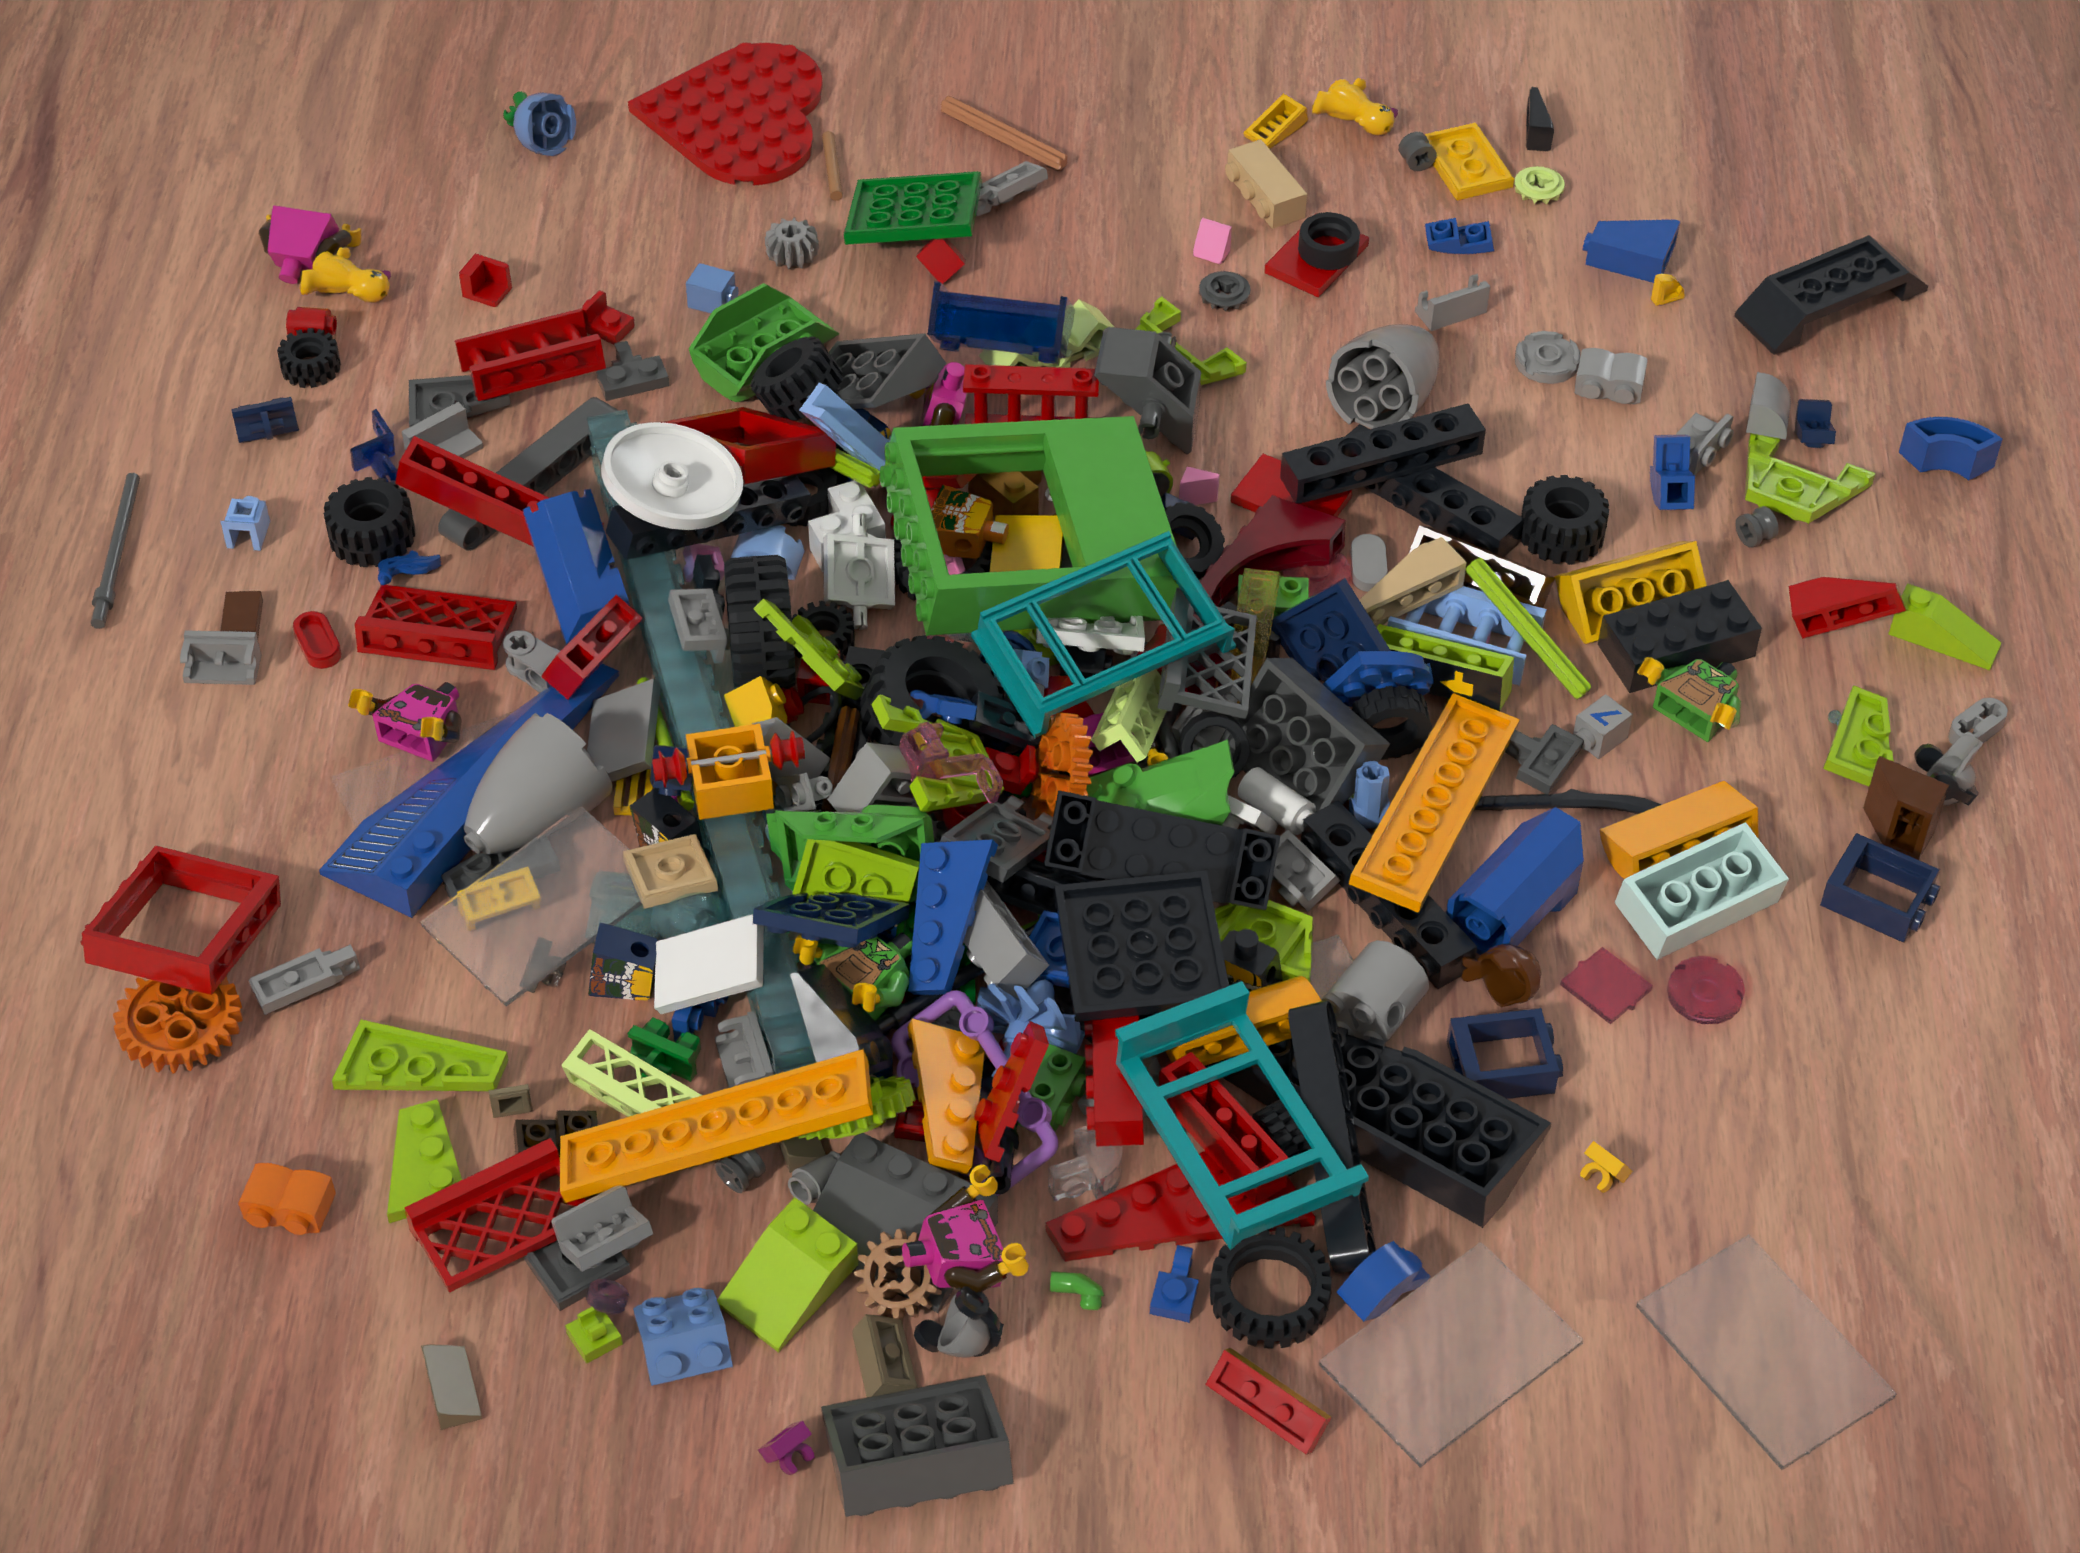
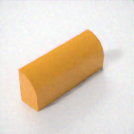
(1675, 827)
(1268, 1013)

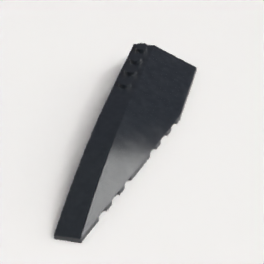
(1424, 1123)

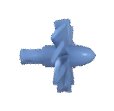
(1036, 1006)

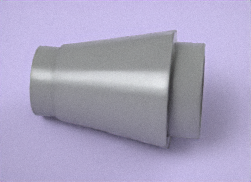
(810, 1179)

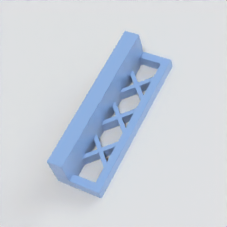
(845, 426)

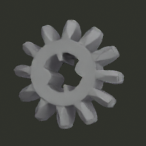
(791, 243)

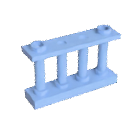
(1477, 610)

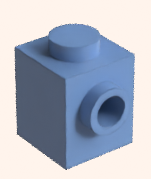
(710, 288)

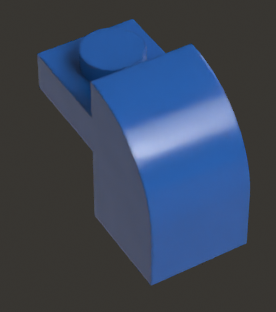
(1670, 475)
(1381, 1280)

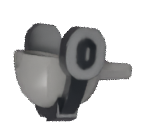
(1952, 768)
(968, 1329)

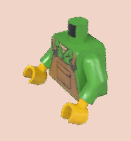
(1695, 695)
(871, 972)

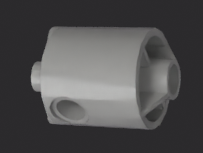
(1378, 991)

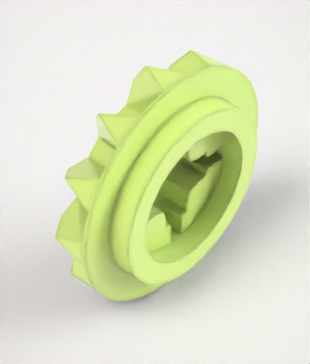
(1549, 181)

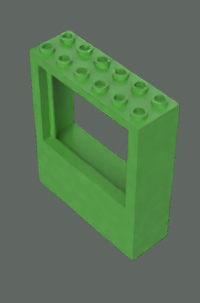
(1098, 492)

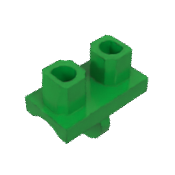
(667, 1056)

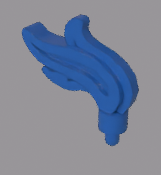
(408, 564)

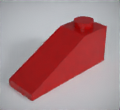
(1837, 603)
(591, 647)

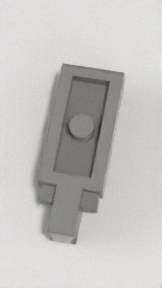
(1008, 184)
(302, 977)

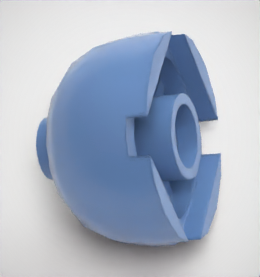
(544, 123)

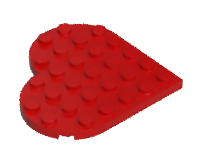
(739, 112)

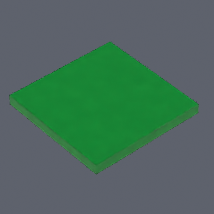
(913, 208)

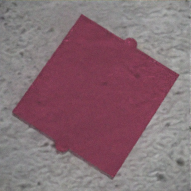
(1606, 985)

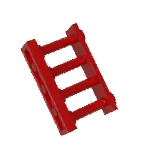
(530, 354)
(1027, 381)

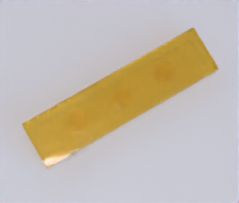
(1257, 598)

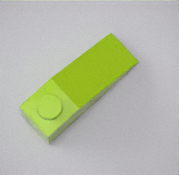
(1943, 628)

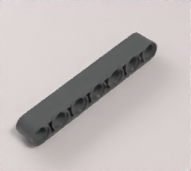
(535, 468)

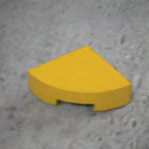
(1666, 289)

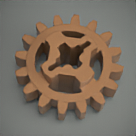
(886, 1284)

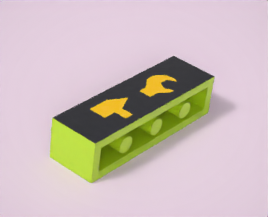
(1457, 667)

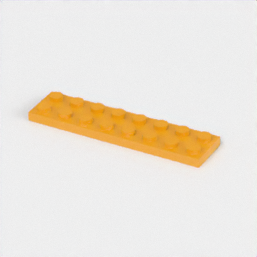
(1434, 803)
(715, 1125)

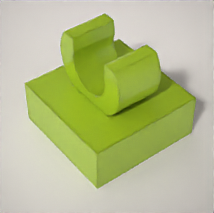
(593, 1334)

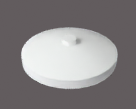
(672, 476)

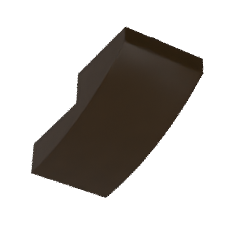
(532, 1132)

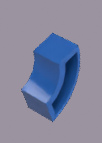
(1950, 446)

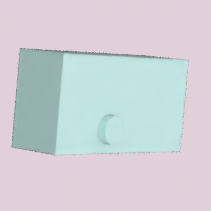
(1701, 890)

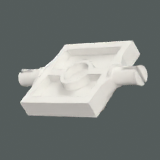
(859, 571)

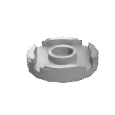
(1547, 357)

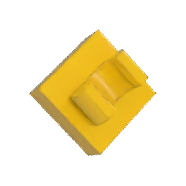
(1606, 1164)

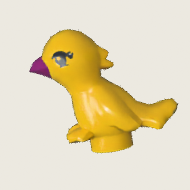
(1351, 103)
(340, 275)

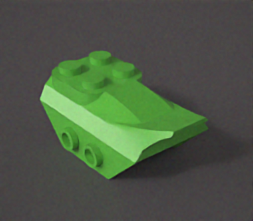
(746, 333)
(1181, 786)
(879, 826)

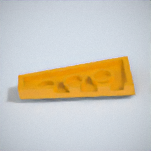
(949, 1089)

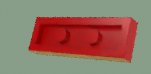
(1268, 1401)

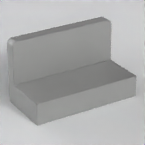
(446, 430)

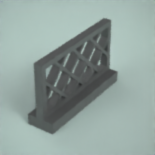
(1174, 674)

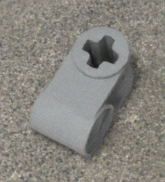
(528, 658)

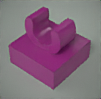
(785, 1444)

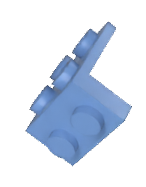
(683, 1335)

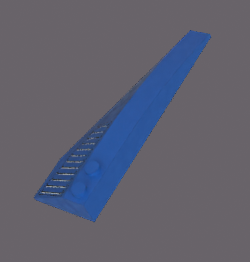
(421, 833)

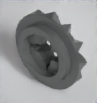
(1226, 282)

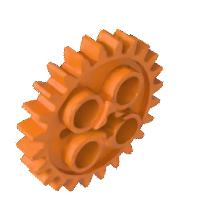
(1066, 750)
(176, 1023)

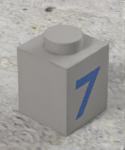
(1602, 726)

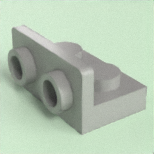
(1706, 439)
(699, 621)

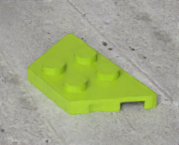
(1277, 927)

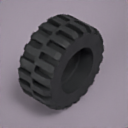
(754, 641)
(931, 668)

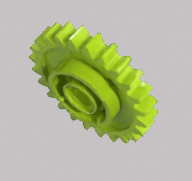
(888, 1098)

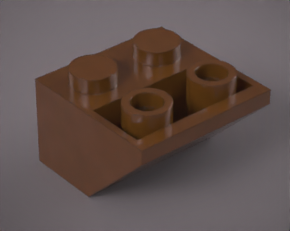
(1904, 806)

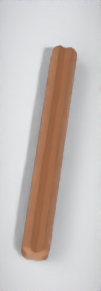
(1004, 133)

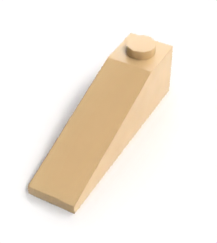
(1416, 580)

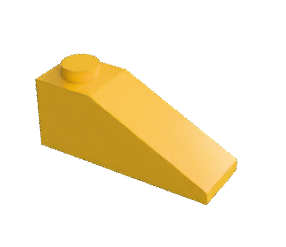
(755, 703)

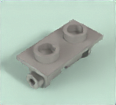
(800, 792)

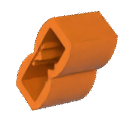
(287, 1198)

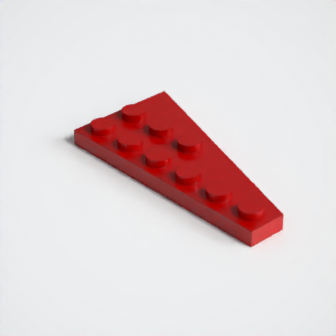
(1147, 1214)

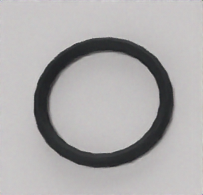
(832, 715)

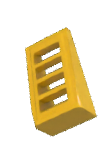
(1282, 106)

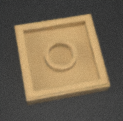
(669, 870)

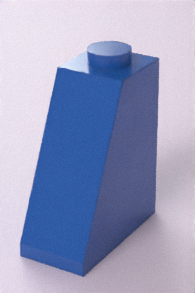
(1632, 247)

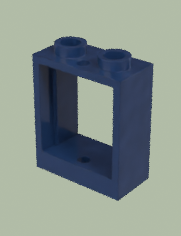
(1888, 865)
(1499, 1026)

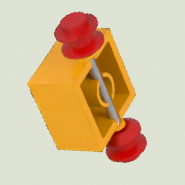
(729, 768)

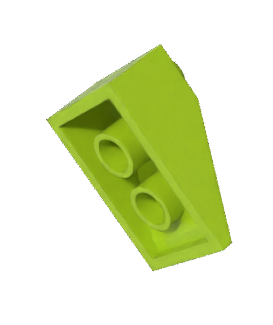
(788, 1274)

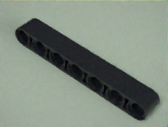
(1327, 1097)

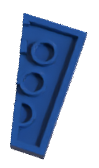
(945, 904)

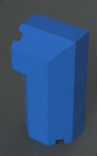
(574, 558)
(1521, 881)

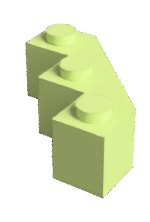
(1083, 341)

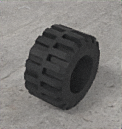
(792, 374)
(1564, 519)
(369, 521)

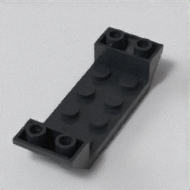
(1821, 287)
(1132, 842)

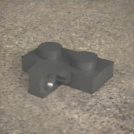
(631, 374)
(1544, 759)

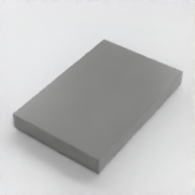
(624, 729)

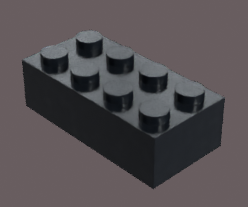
(1678, 629)

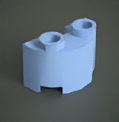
(771, 542)

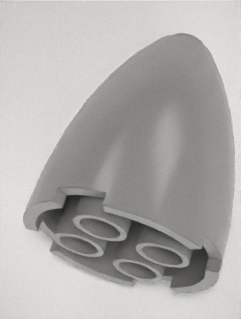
(1381, 371)
(532, 786)

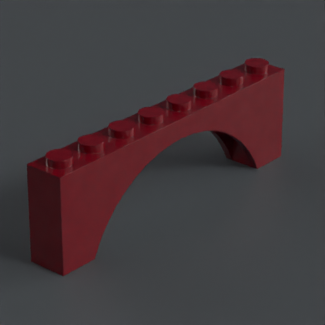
(1275, 539)

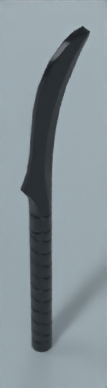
(1569, 799)

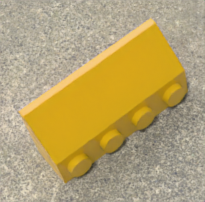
(1627, 583)

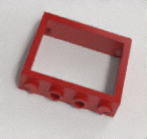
(774, 443)
(252, 888)

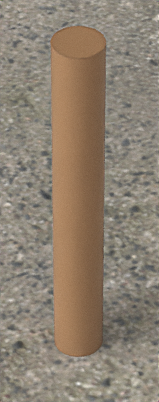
(832, 165)

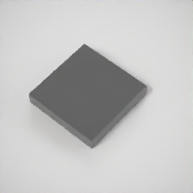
(564, 1280)

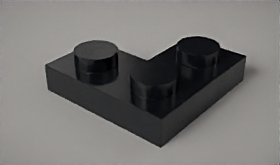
(1002, 720)

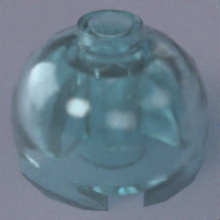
(688, 914)

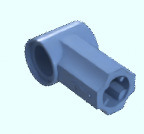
(1370, 794)

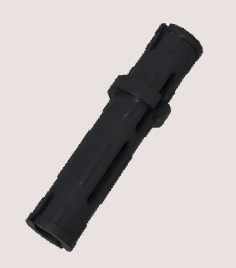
(1002, 1170)

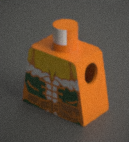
(965, 523)

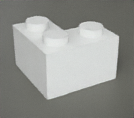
(842, 503)

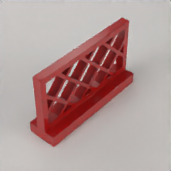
(434, 640)
(486, 1193)

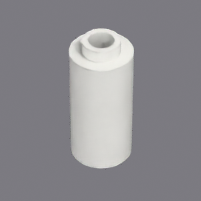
(1275, 799)

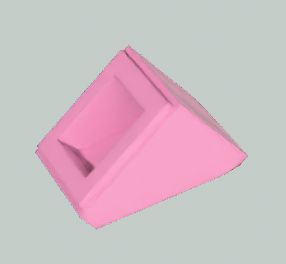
(1212, 241)
(1199, 486)

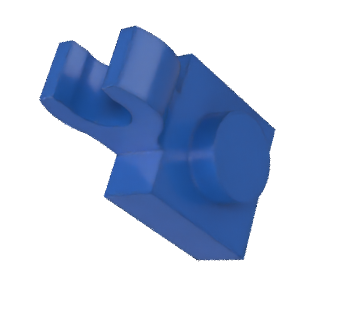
(950, 708)
(1176, 1292)

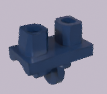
(265, 419)

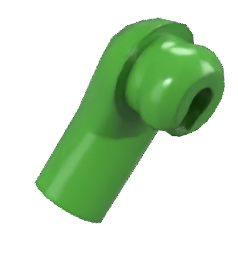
(1078, 1284)

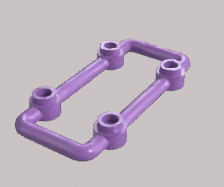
(978, 1025)

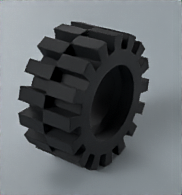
(305, 345)
(831, 619)
(1282, 1129)

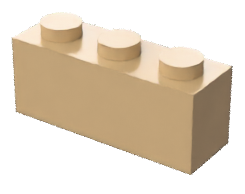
(1266, 184)

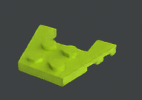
(1215, 368)
(1794, 489)
(816, 650)
(929, 792)

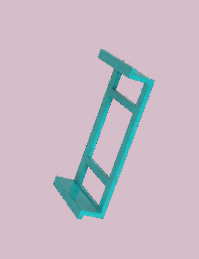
(1020, 686)
(1194, 1021)

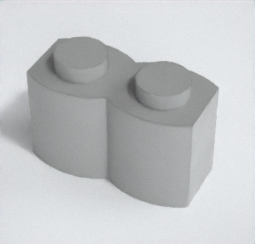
(1610, 376)

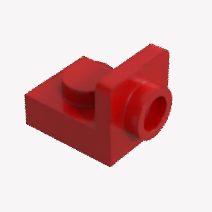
(606, 321)
(1015, 770)

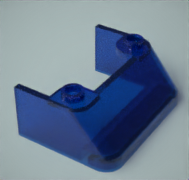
(1000, 324)

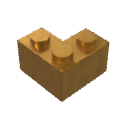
(1009, 491)

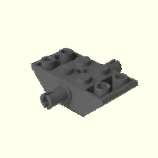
(1152, 381)

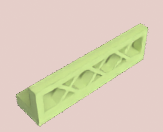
(1135, 711)
(610, 1091)

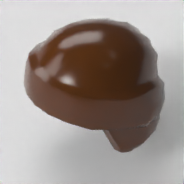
(1508, 973)

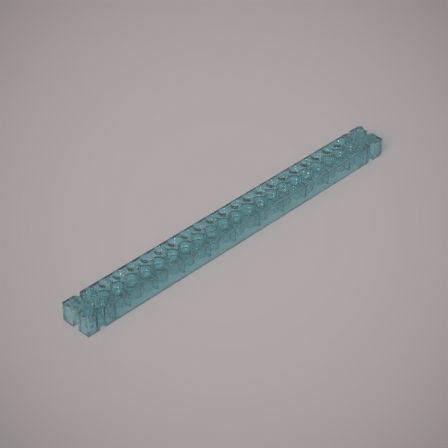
(732, 839)

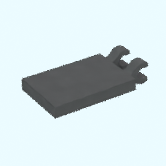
(1016, 835)

